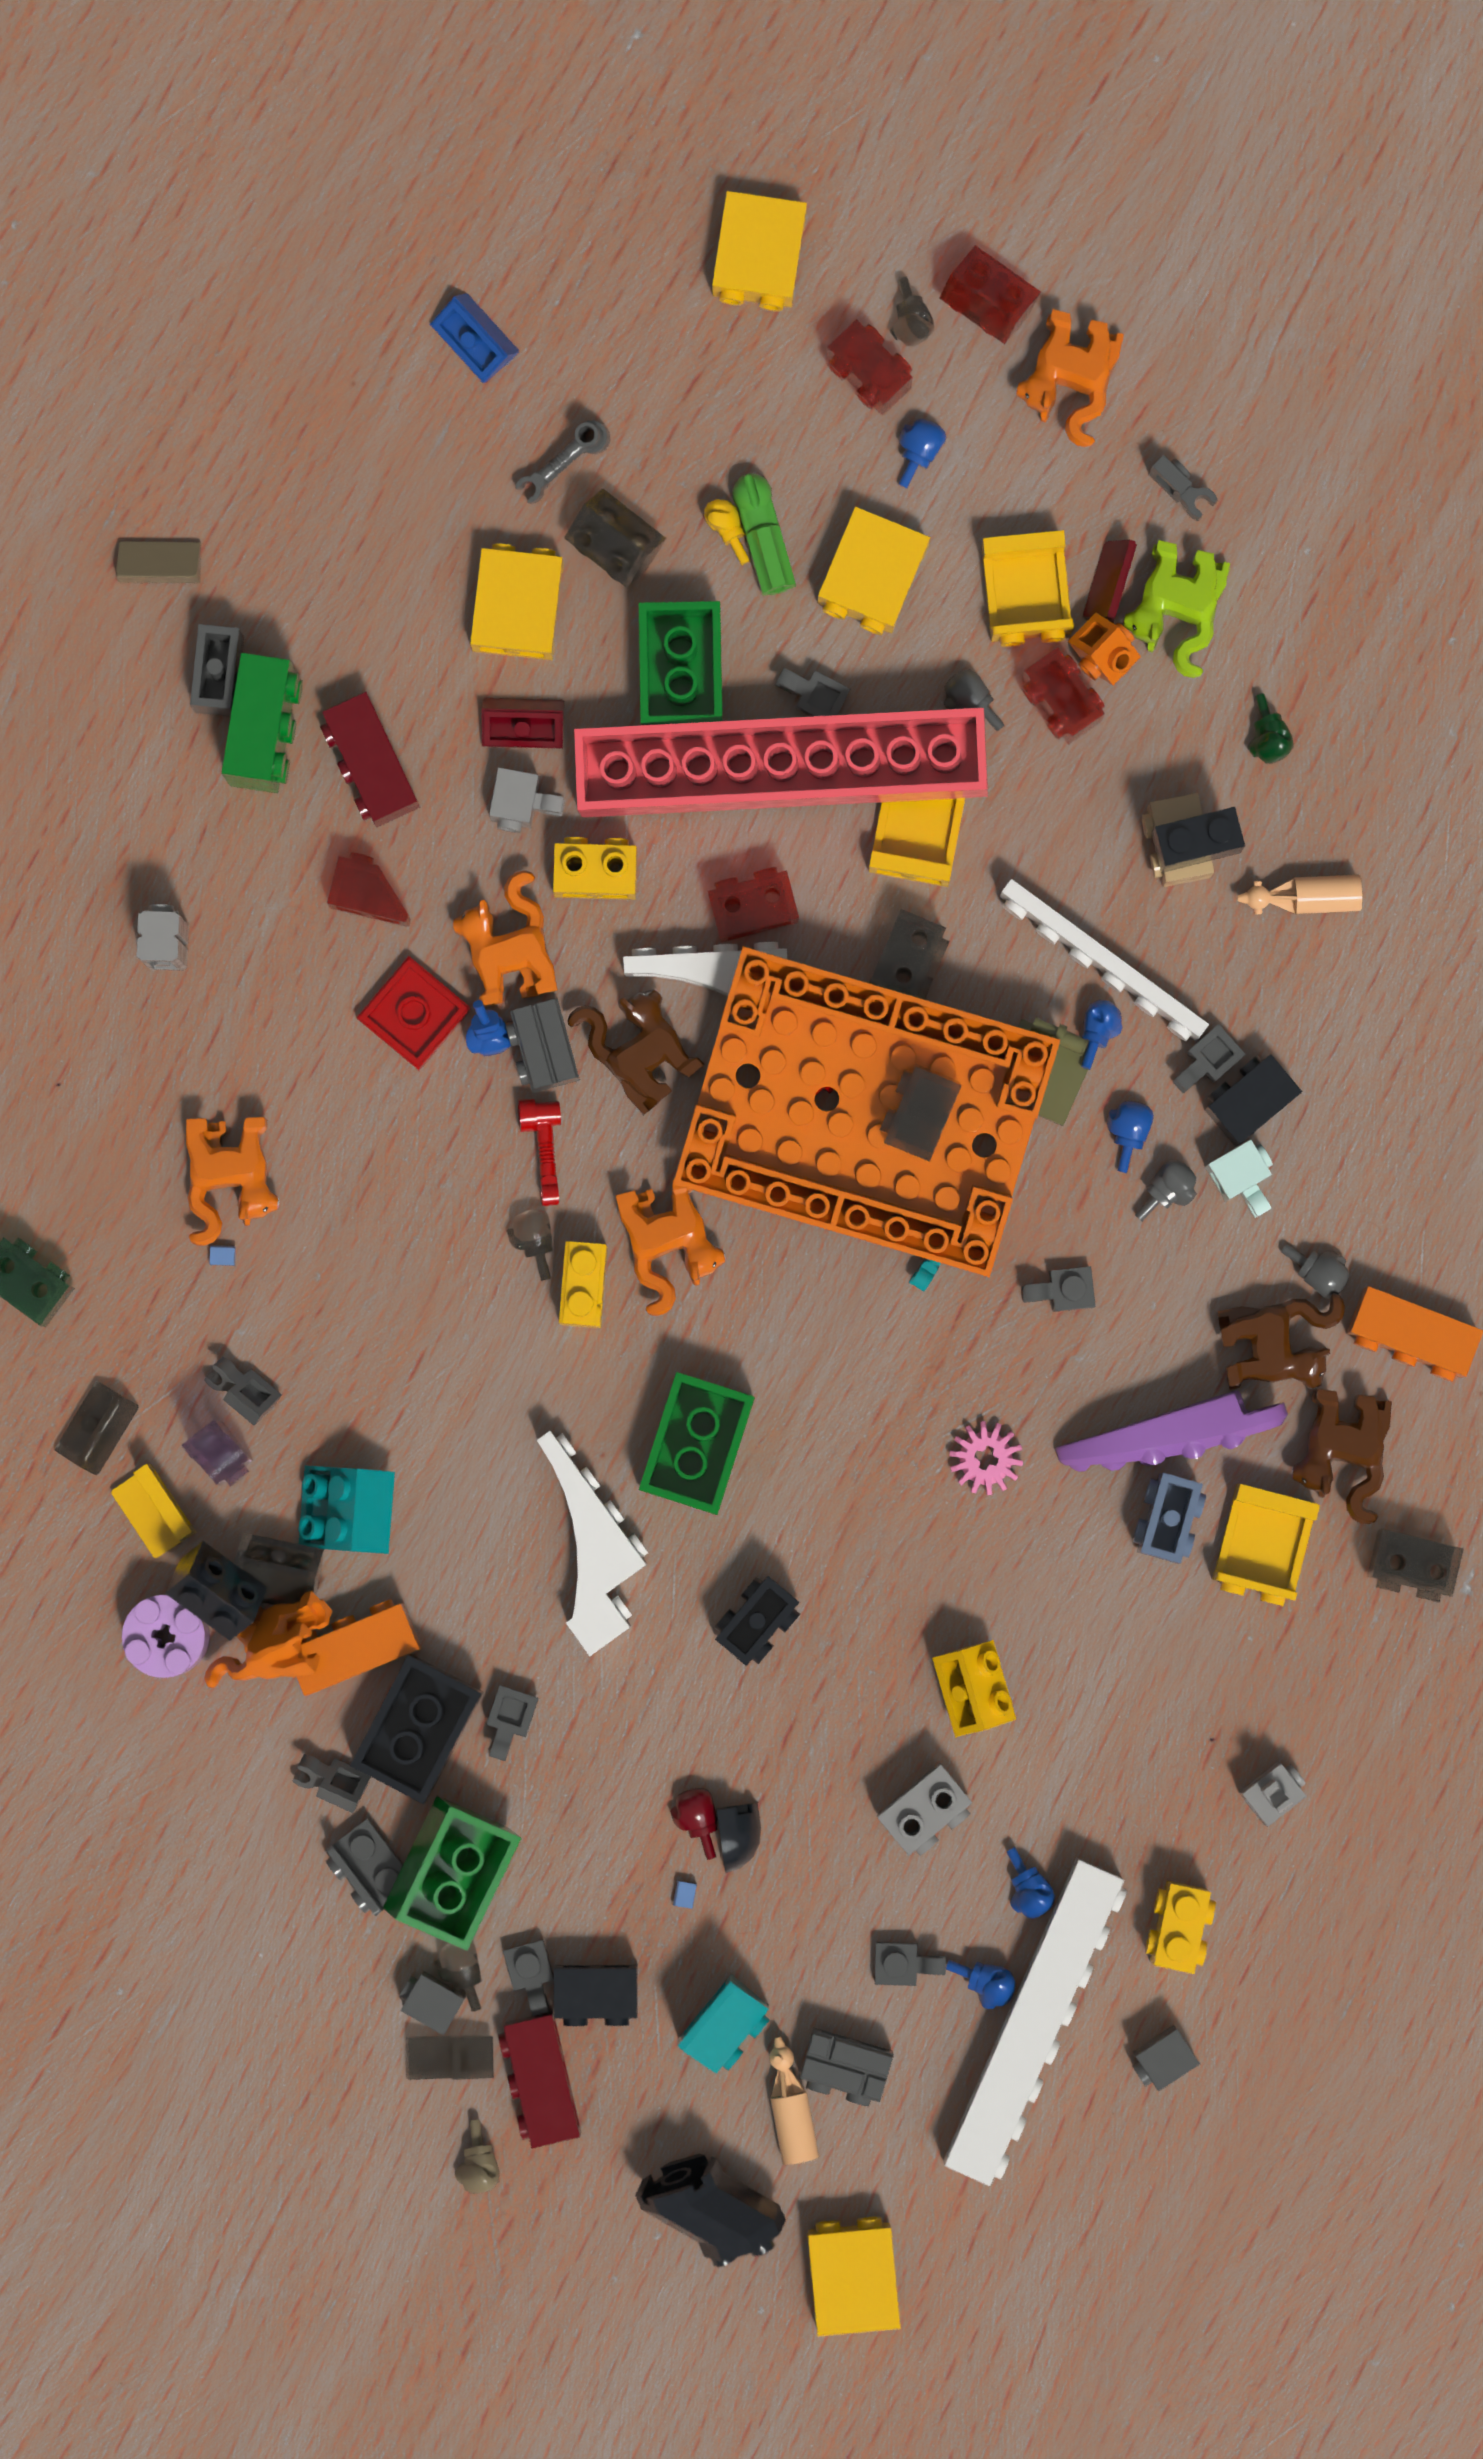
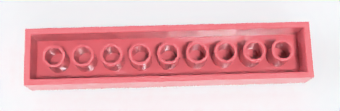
(781, 762)

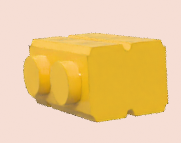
(583, 1284)

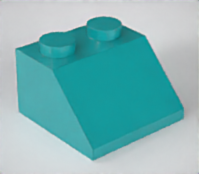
(723, 2025)

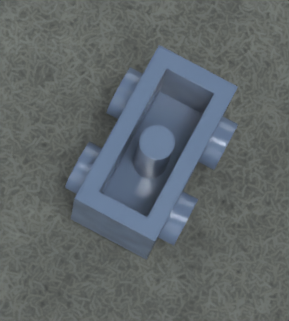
(1169, 1518)

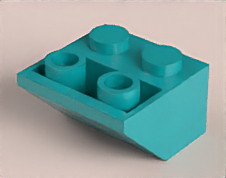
(346, 1509)

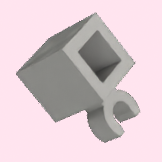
(517, 799)
(1274, 1792)

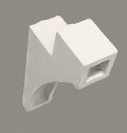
(706, 969)
(603, 1550)

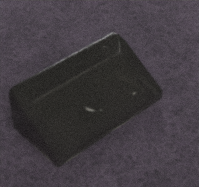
(96, 1428)

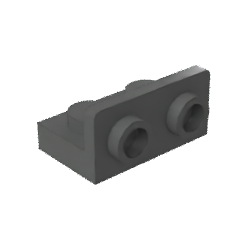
(367, 1864)

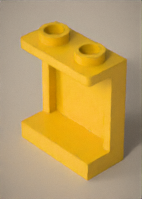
(759, 250)
(872, 571)
(1027, 587)
(517, 602)
(917, 840)
(1264, 1544)
(853, 2277)

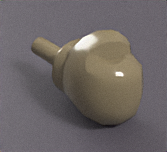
(480, 2169)

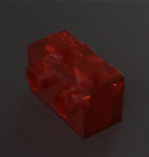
(989, 294)
(869, 367)
(1063, 696)
(755, 912)

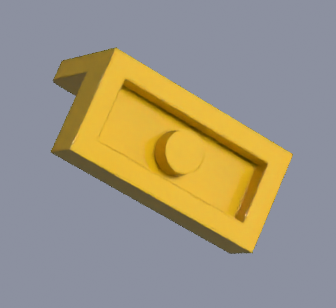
(153, 1511)

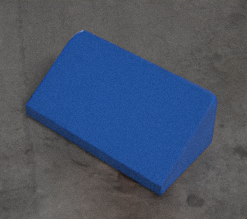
(474, 337)

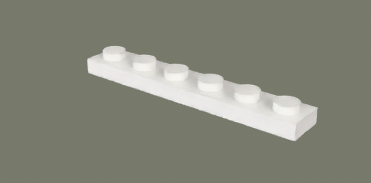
(1089, 952)

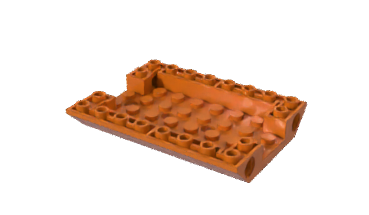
(832, 1166)

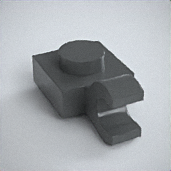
(1175, 481)
(818, 696)
(1212, 1057)
(1067, 1289)
(245, 1393)
(511, 1715)
(337, 1783)
(899, 1964)
(529, 1969)

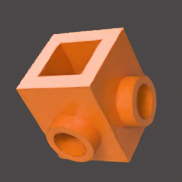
(1104, 649)

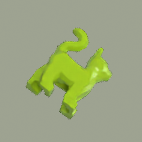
(1179, 597)

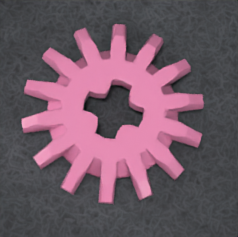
(970, 1465)

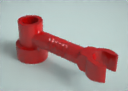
(542, 1118)

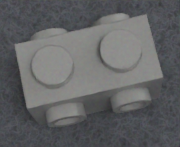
(920, 1804)

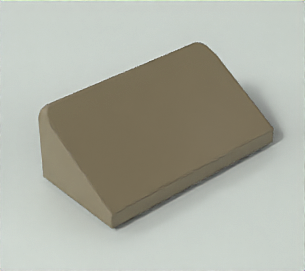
(159, 562)

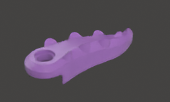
(1177, 1432)

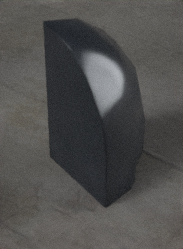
(739, 1834)

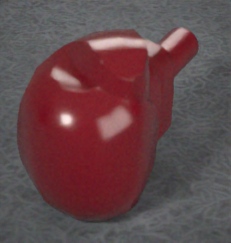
(697, 1815)

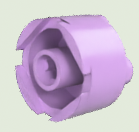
(146, 1649)

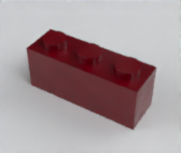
(368, 760)
(540, 2080)

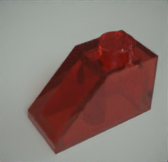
(364, 891)

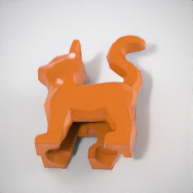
(1073, 367)
(516, 951)
(225, 1167)
(662, 1234)
(275, 1643)

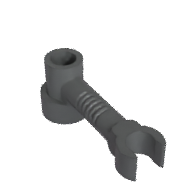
(571, 452)

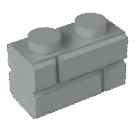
(162, 938)

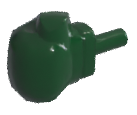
(1272, 737)

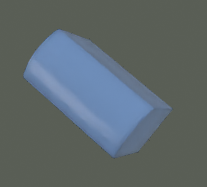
(222, 1255)
(684, 1894)

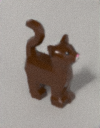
(640, 1056)
(1270, 1341)
(1346, 1442)

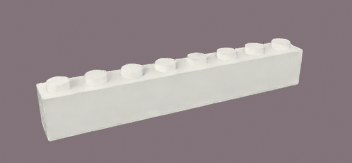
(1034, 2021)

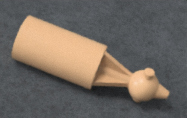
(1308, 895)
(791, 2110)

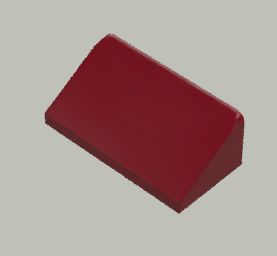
(1110, 579)
(522, 723)

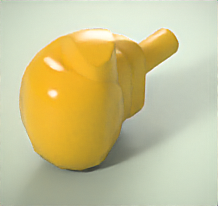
(725, 519)

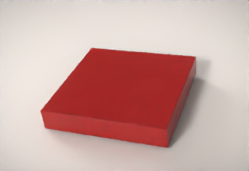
(413, 1013)

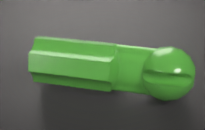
(763, 534)

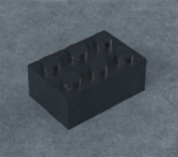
(417, 1728)

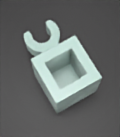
(1240, 1173)

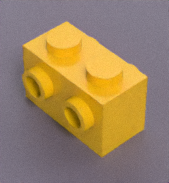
(594, 877)
(974, 1688)
(1180, 1927)

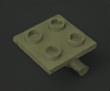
(1066, 1072)

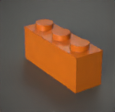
(1414, 1334)
(359, 1646)

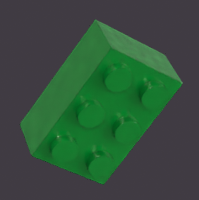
(680, 662)
(261, 723)
(696, 1443)
(451, 1873)

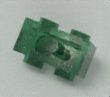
(23, 1284)

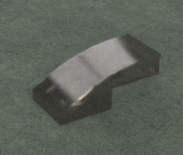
(449, 2057)

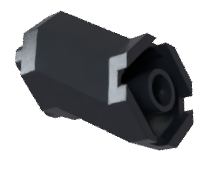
(712, 2209)

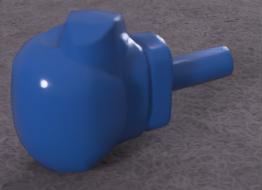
(921, 445)
(1101, 1023)
(487, 1032)
(1131, 1126)
(1033, 1893)
(991, 1982)

